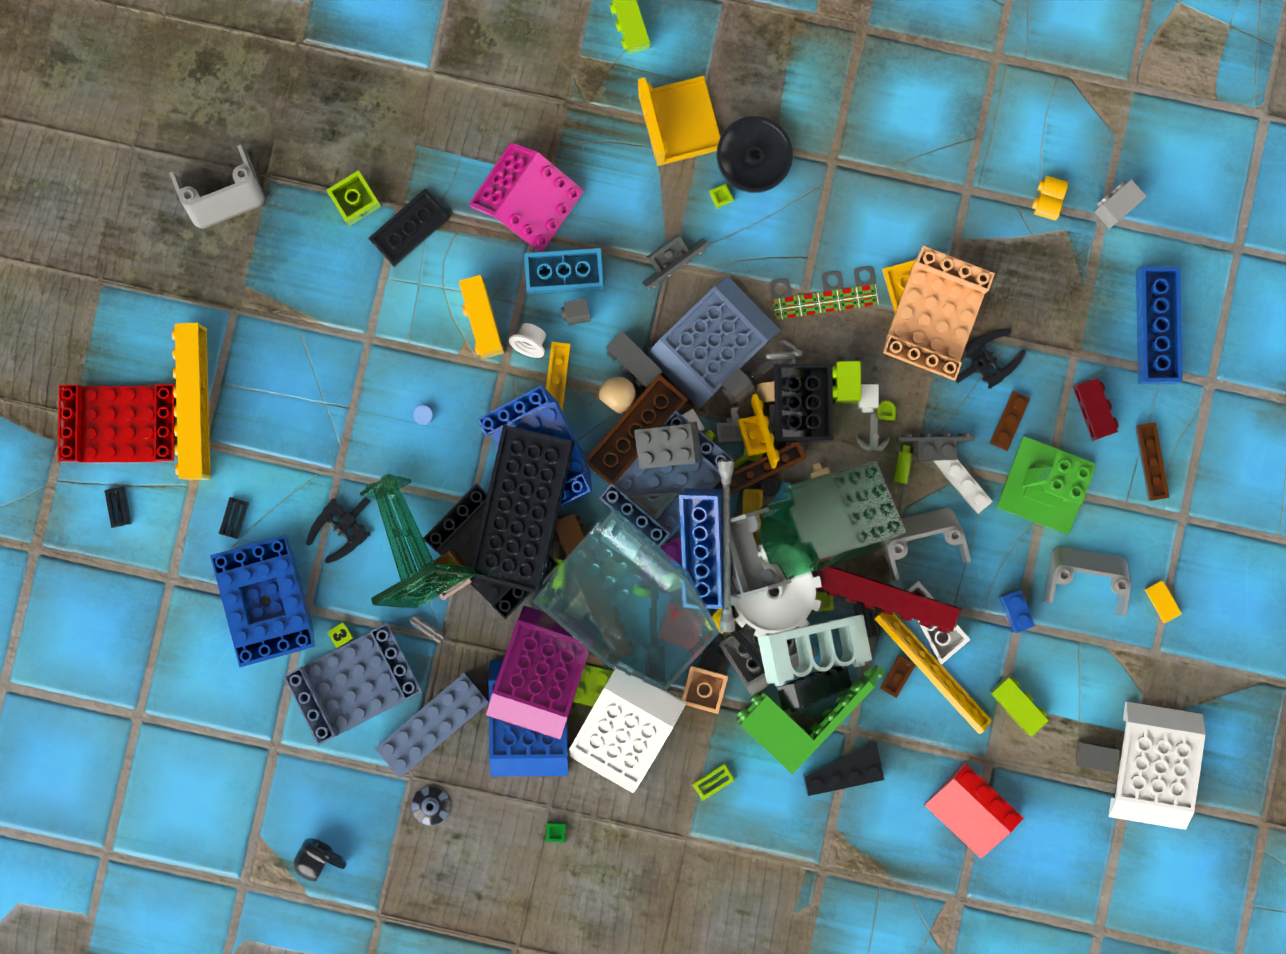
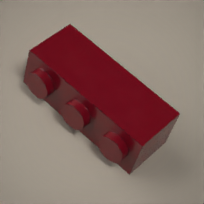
(1096, 409)

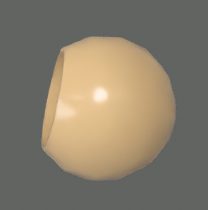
(618, 394)

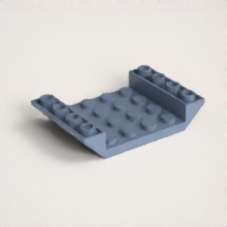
(712, 341)
(664, 480)
(352, 684)

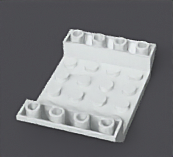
(626, 729)
(1159, 766)

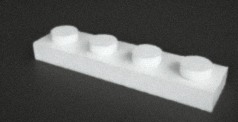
(964, 484)

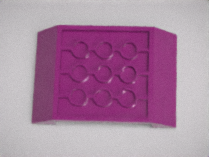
(538, 675)

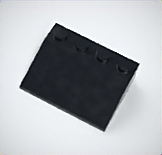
(803, 402)

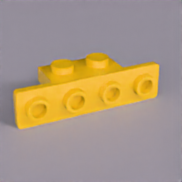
(756, 433)

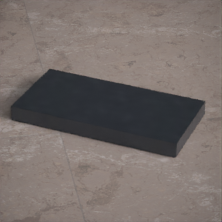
(409, 227)

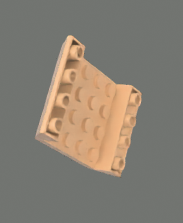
(937, 312)

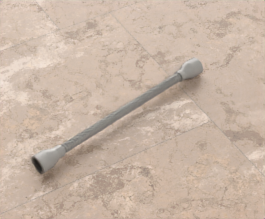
(727, 621)

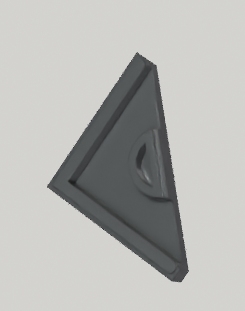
(654, 503)

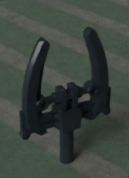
(981, 364)
(347, 520)

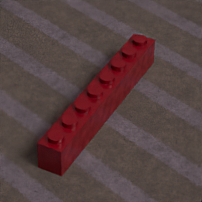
(889, 599)

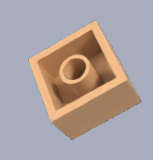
(704, 689)

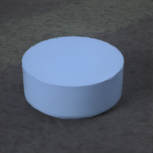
(423, 415)

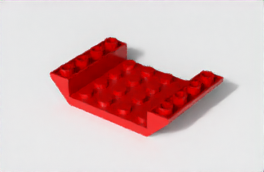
(116, 424)

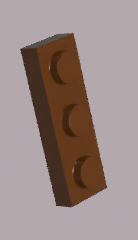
(1009, 421)

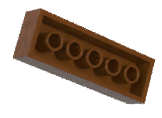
(618, 447)

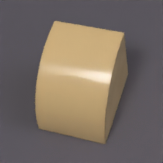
(765, 392)

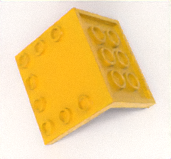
(679, 119)

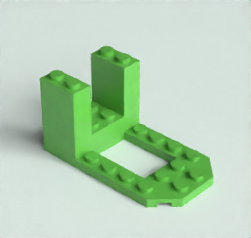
(785, 738)

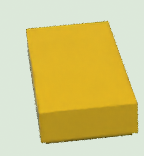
(1163, 601)

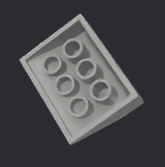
(746, 668)

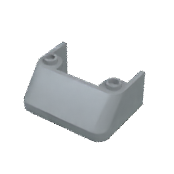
(223, 203)
(924, 525)
(1067, 560)
(746, 566)

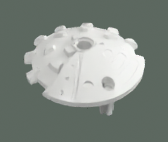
(781, 612)

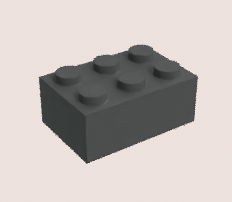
(668, 445)

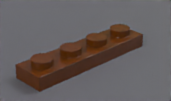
(1152, 461)

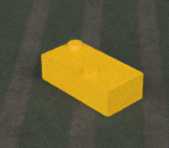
(481, 317)

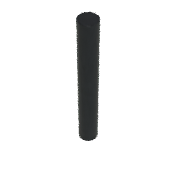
(748, 647)

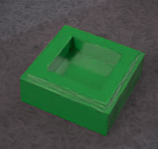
(556, 832)

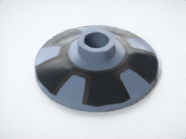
(439, 800)

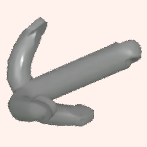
(793, 354)
(873, 437)

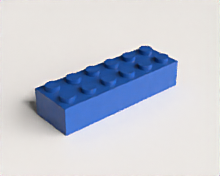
(1159, 325)
(703, 542)

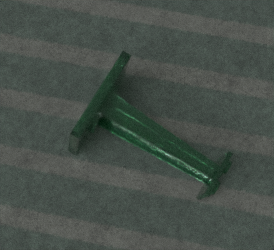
(431, 578)

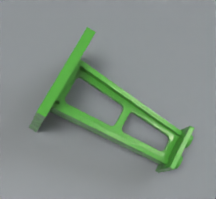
(1046, 485)

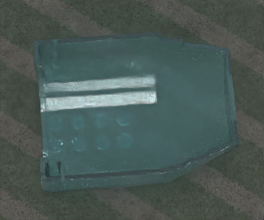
(629, 603)

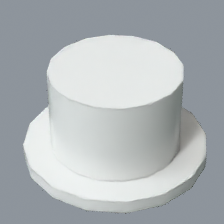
(529, 340)

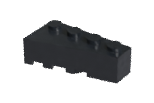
(813, 687)
(850, 770)

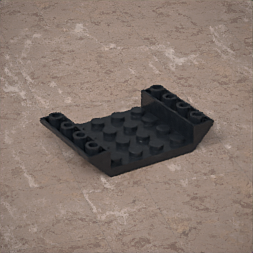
(460, 532)

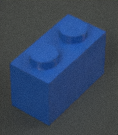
(1016, 611)

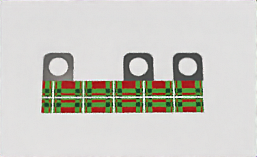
(830, 300)

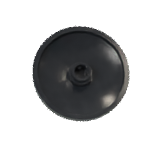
(754, 154)

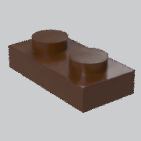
(897, 676)

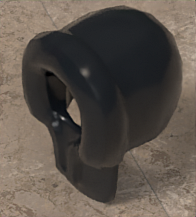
(313, 857)

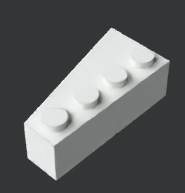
(943, 644)

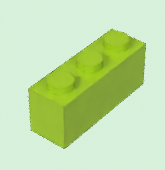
(631, 25)
(1019, 705)

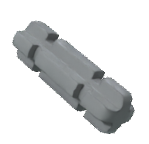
(427, 628)

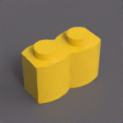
(1050, 197)

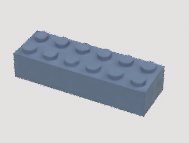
(432, 725)

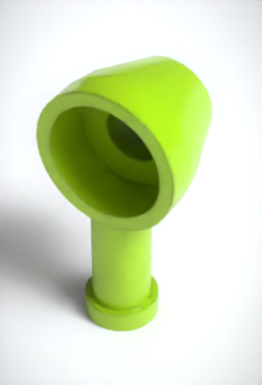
(744, 458)

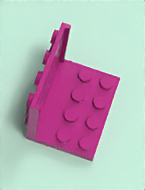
(527, 195)

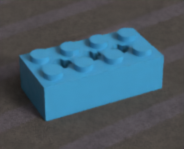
(554, 262)

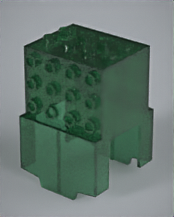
(830, 521)

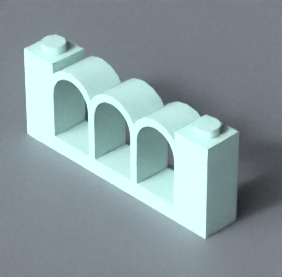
(777, 658)

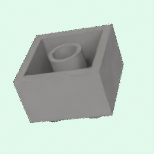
(1115, 207)

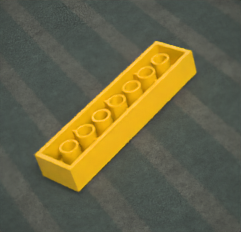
(192, 401)

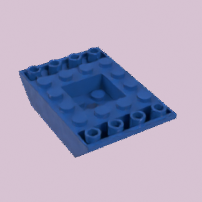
(243, 580)

